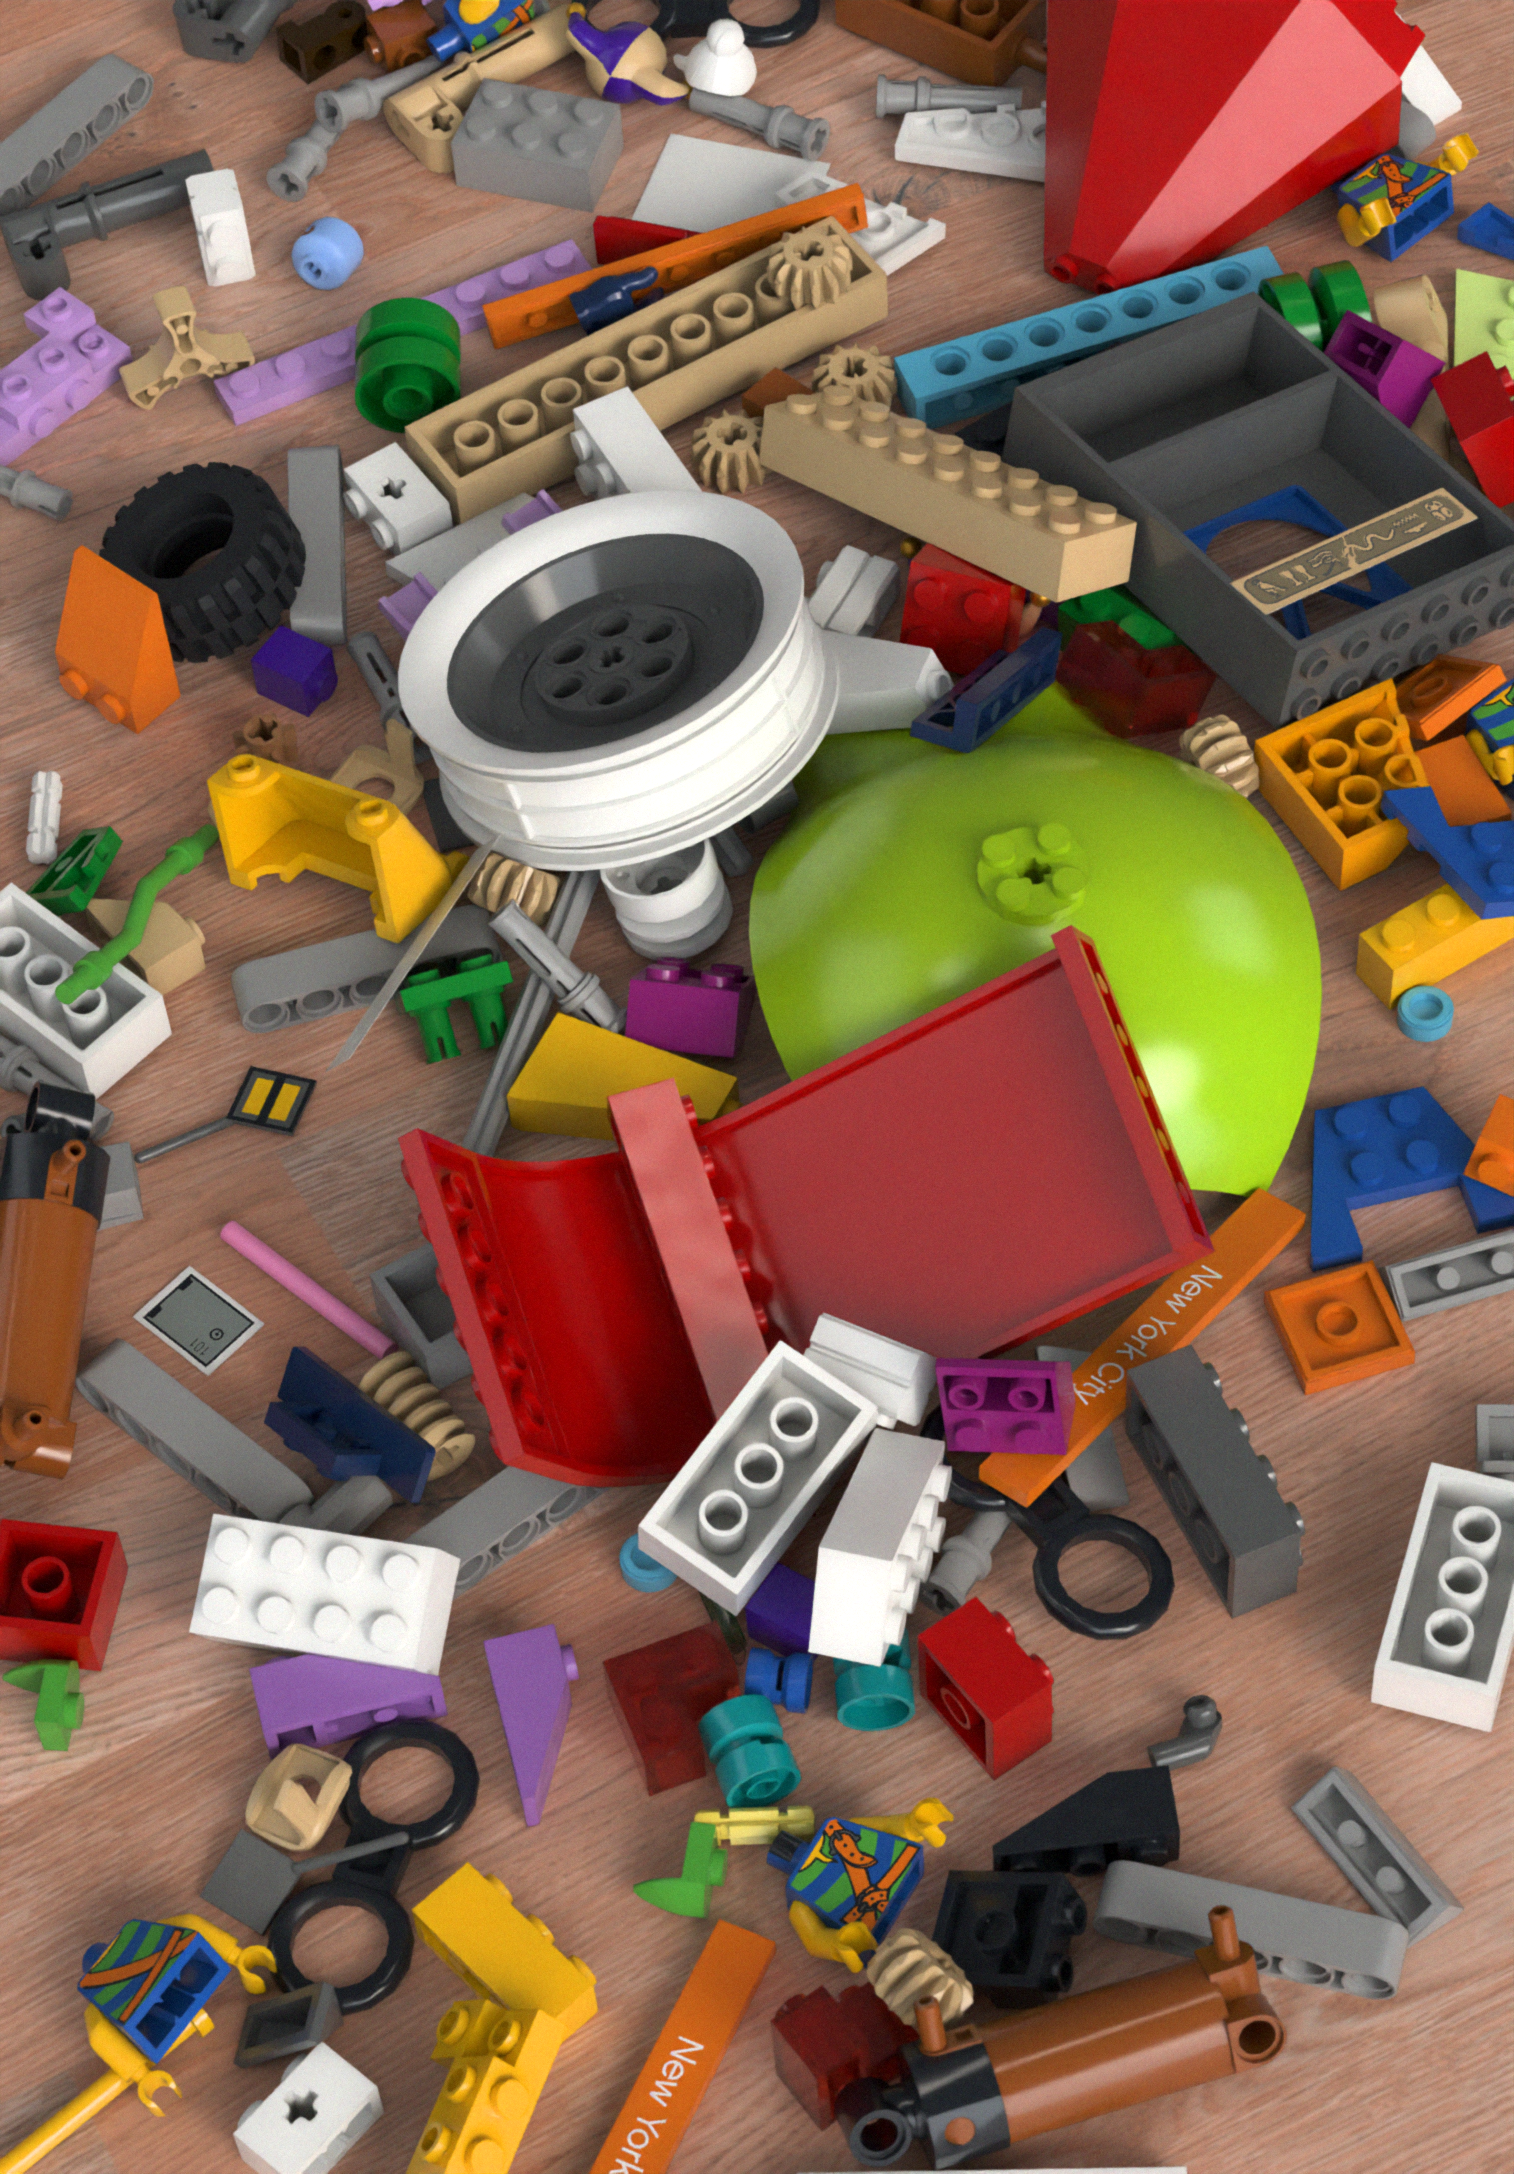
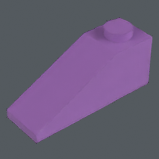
(337, 1700)
(534, 1705)

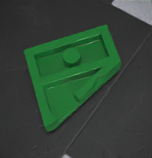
(76, 872)

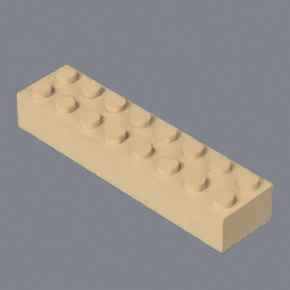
(948, 493)

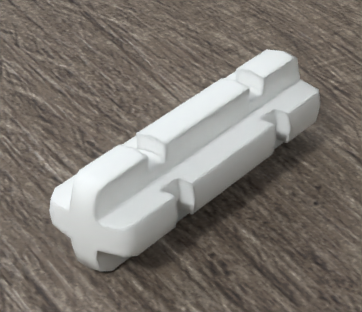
(44, 817)

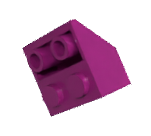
(1384, 365)
(690, 1007)
(1006, 1405)

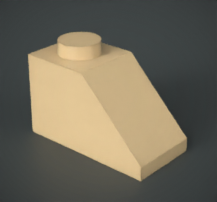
(168, 949)

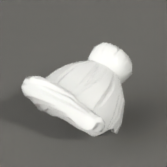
(720, 61)

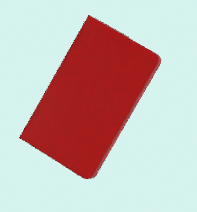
(623, 238)

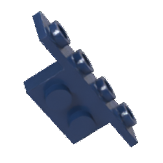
(346, 1428)

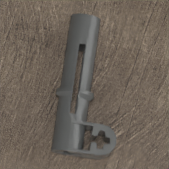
(234, 24)
(92, 214)

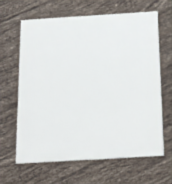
(715, 183)

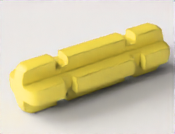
(759, 1824)

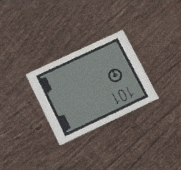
(198, 1320)

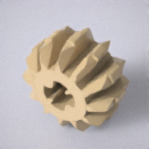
(809, 268)
(860, 370)
(729, 451)
(1223, 751)
(504, 879)
(917, 1967)

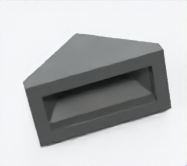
(288, 2024)

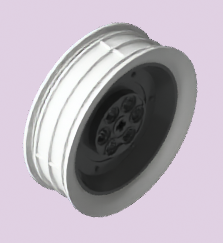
(620, 679)

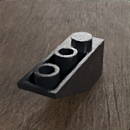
(1109, 1820)

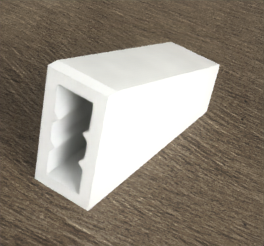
(883, 683)

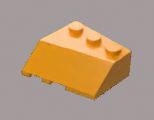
(1331, 777)

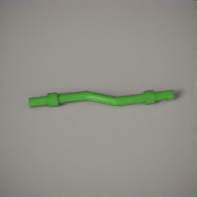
(98, 966)

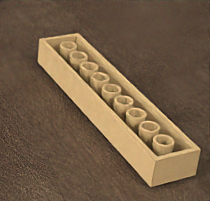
(669, 355)

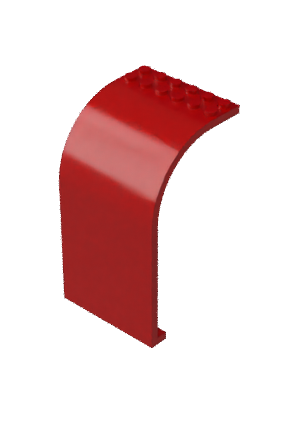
(921, 1187)

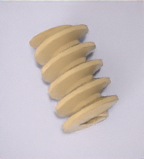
(412, 1400)

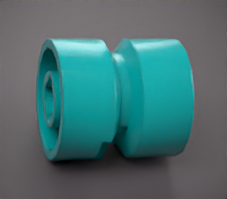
(875, 1695)
(749, 1752)

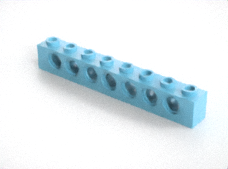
(984, 368)

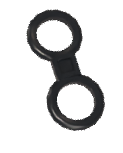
(694, 18)
(1055, 1525)
(375, 1877)

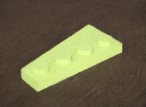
(1484, 319)

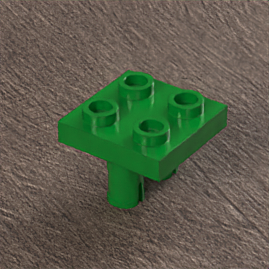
(428, 997)

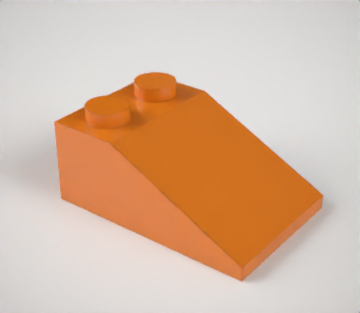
(114, 644)

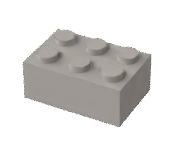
(537, 145)
(421, 1315)

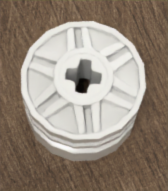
(671, 902)

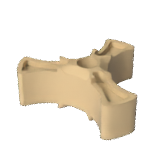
(182, 351)

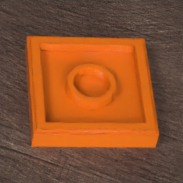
(1444, 691)
(1339, 1327)

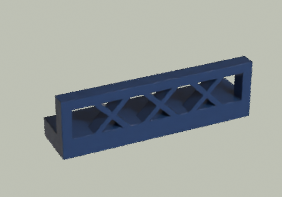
(991, 694)

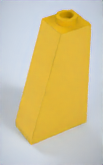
(581, 1064)

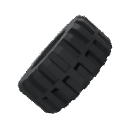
(237, 590)

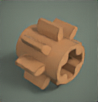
(267, 739)

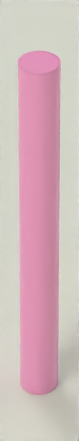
(308, 1290)

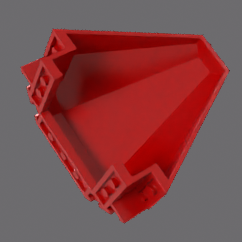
(1205, 123)

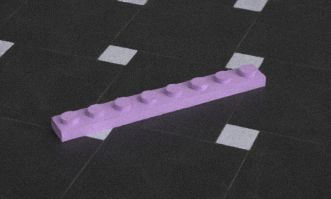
(332, 358)

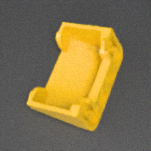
(295, 821)

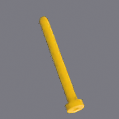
(83, 2108)

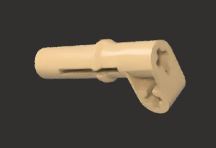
(449, 91)
(1416, 315)

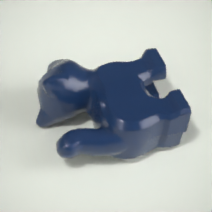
(611, 299)

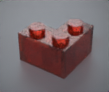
(1132, 686)
(661, 1695)
(833, 2041)

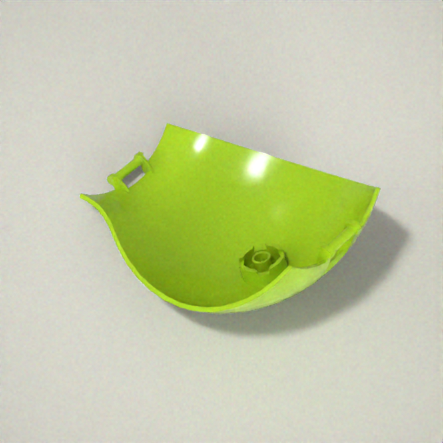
(950, 867)

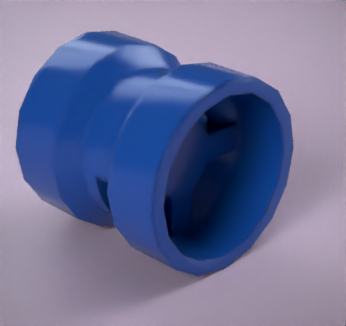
(765, 1678)

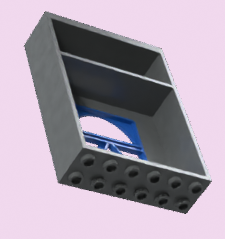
(1251, 424)

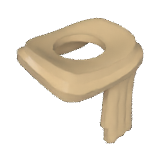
(396, 767)
(283, 1810)

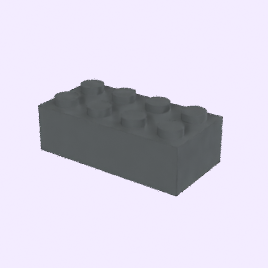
(1214, 1480)

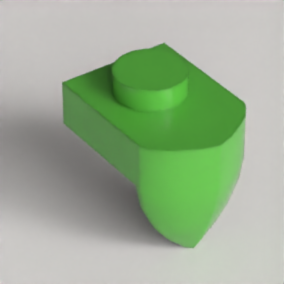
(59, 1701)
(702, 1869)

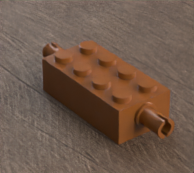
(964, 38)

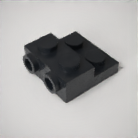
(1011, 1933)

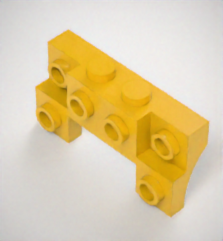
(491, 2088)

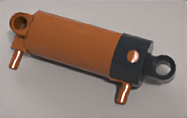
(48, 1232)
(1066, 2059)

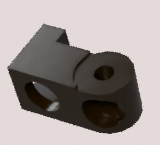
(323, 41)

